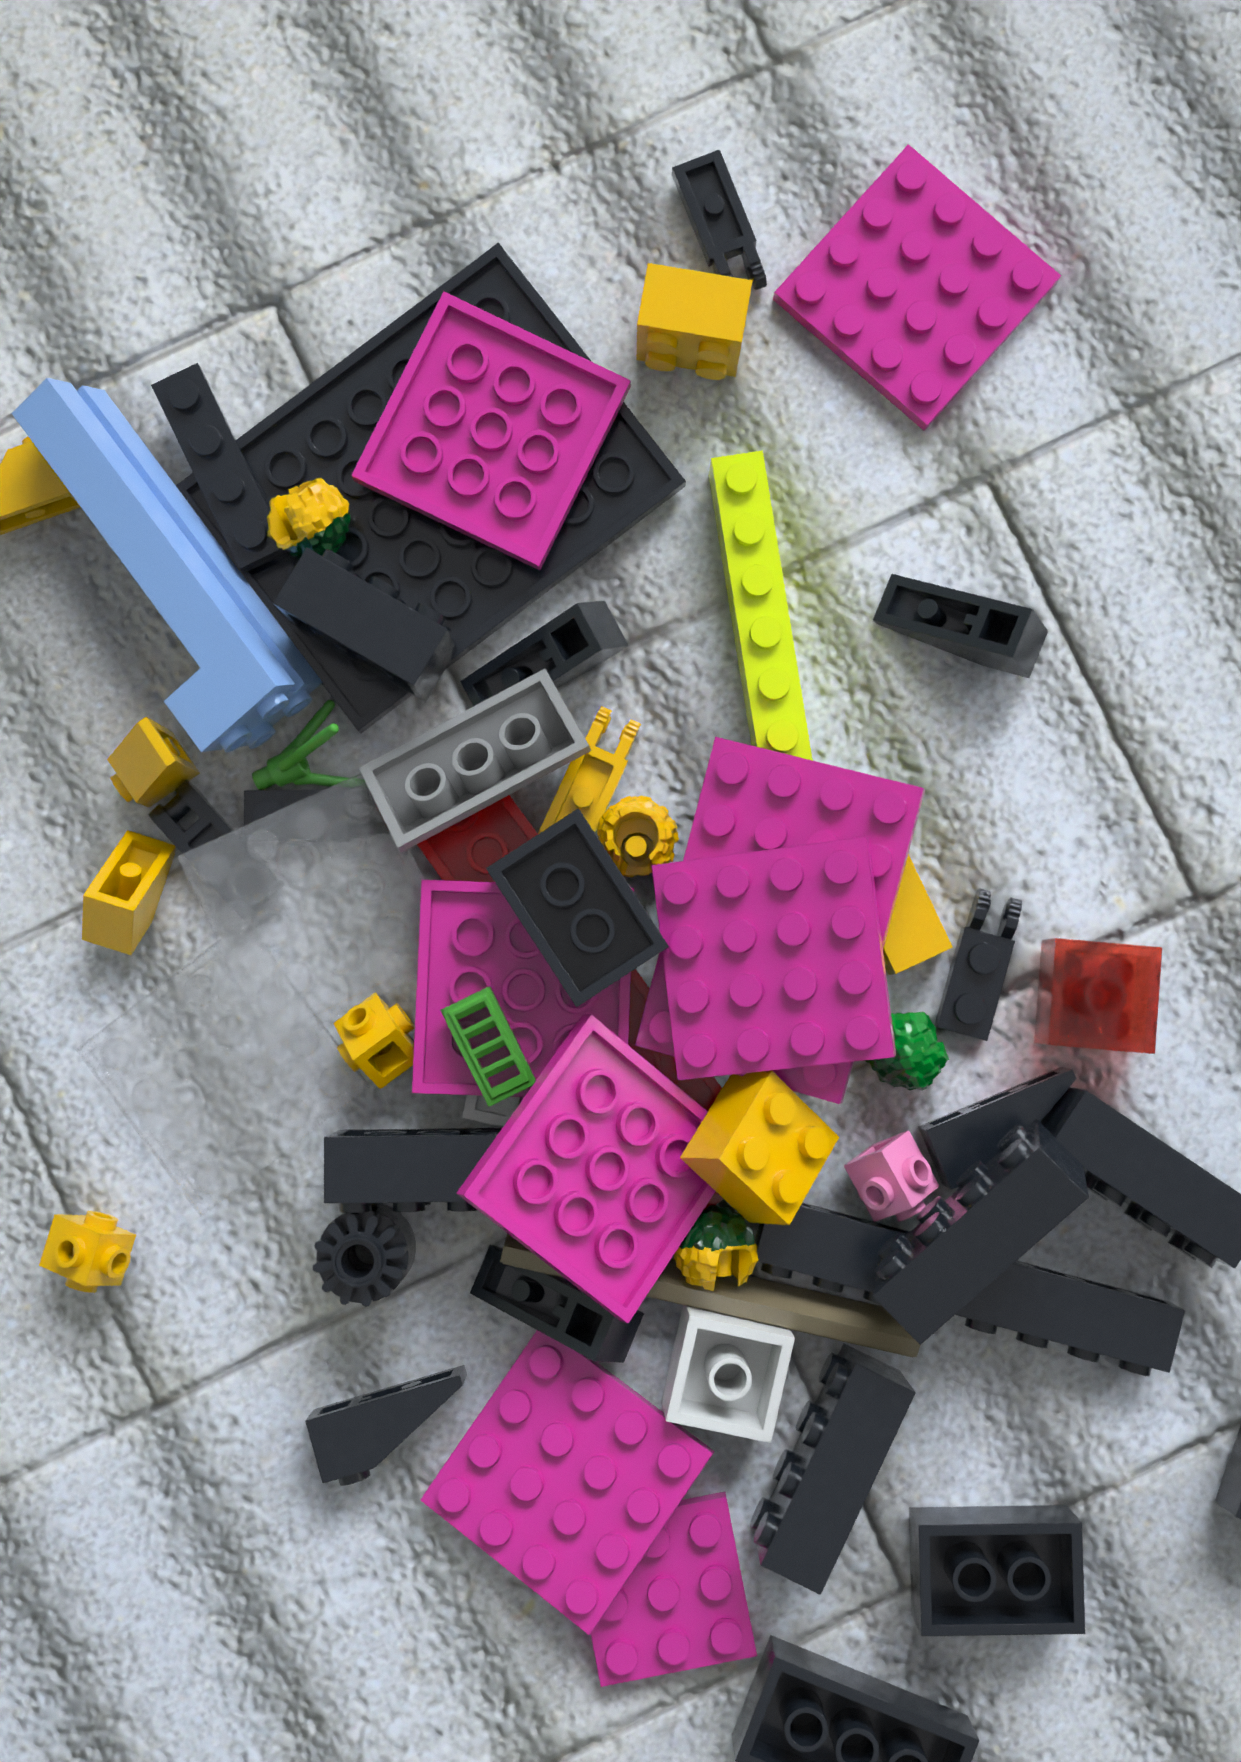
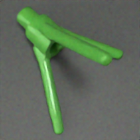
(292, 762)

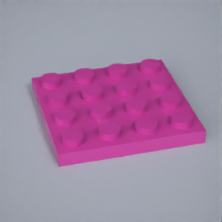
(916, 287)
(491, 430)
(478, 942)
(774, 959)
(596, 1169)
(567, 1478)

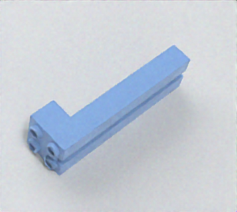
(244, 656)

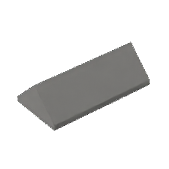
(474, 760)

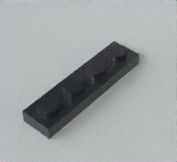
(218, 465)

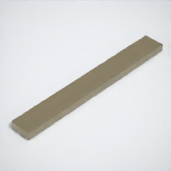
(765, 1303)

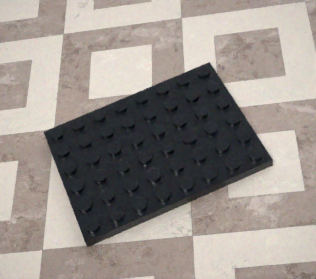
(429, 563)

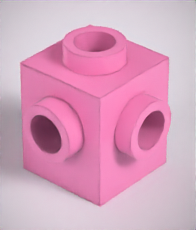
(892, 1177)

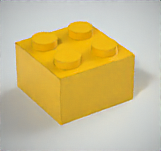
(692, 321)
(760, 1147)

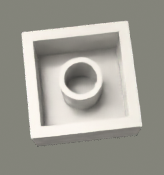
(726, 1374)

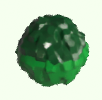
(917, 1056)

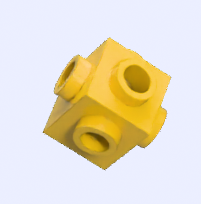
(376, 1040)
(98, 1254)

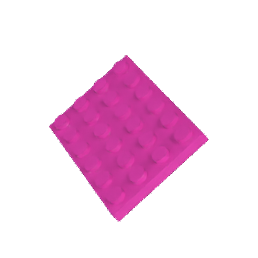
(778, 801)

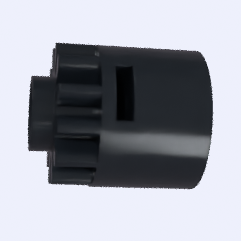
(388, 1239)

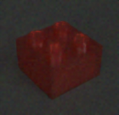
(1098, 995)

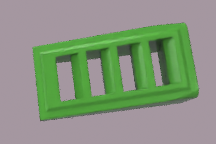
(469, 1005)

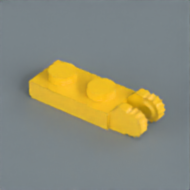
(594, 776)

